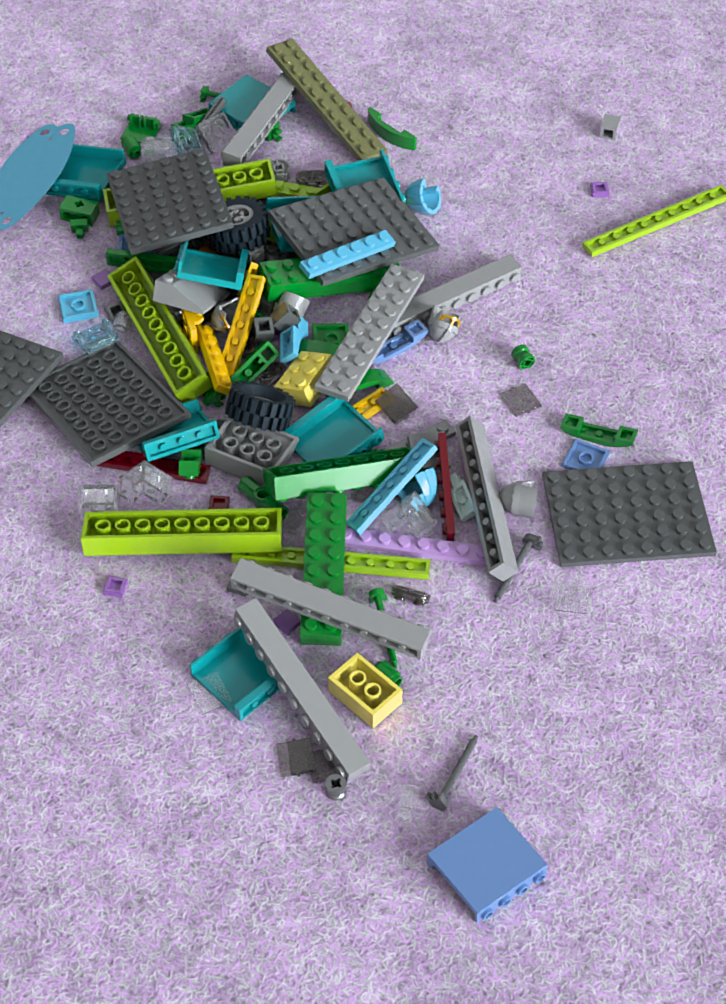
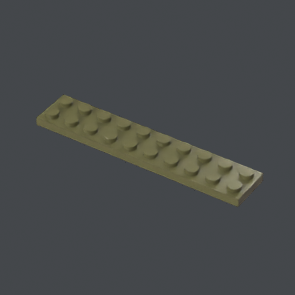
(325, 100)

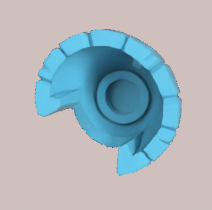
(423, 199)
(424, 486)

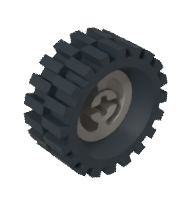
(249, 229)
(259, 406)

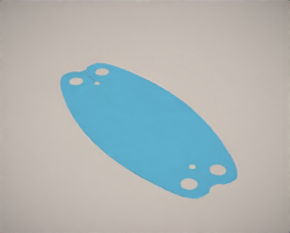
(33, 170)

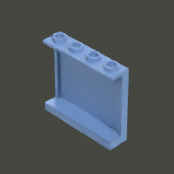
(488, 864)

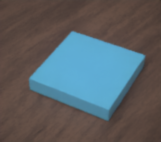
(78, 306)

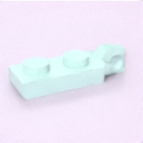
(462, 497)

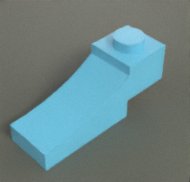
(291, 339)

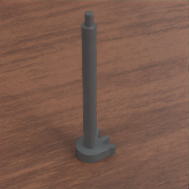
(529, 540)
(440, 801)

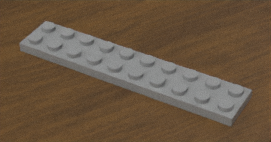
(369, 333)

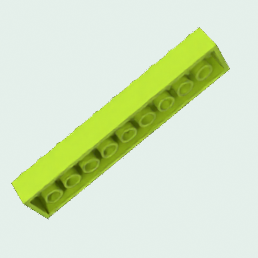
(242, 180)
(160, 331)
(182, 531)

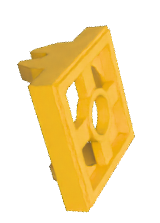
(190, 320)

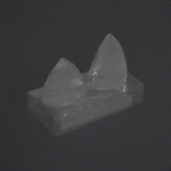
(295, 519)

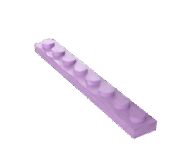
(416, 546)

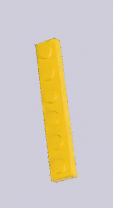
(242, 321)
(214, 359)

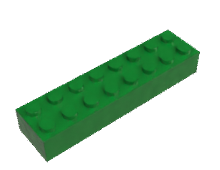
(287, 276)
(332, 474)
(324, 559)

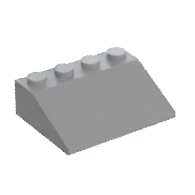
(187, 294)
(249, 450)

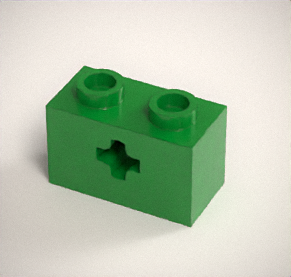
(79, 208)

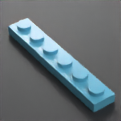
(346, 254)
(391, 486)

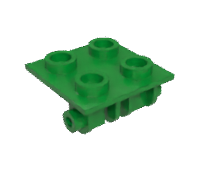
(141, 127)

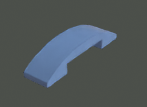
(402, 342)

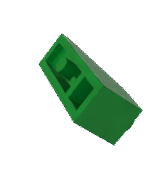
(255, 363)

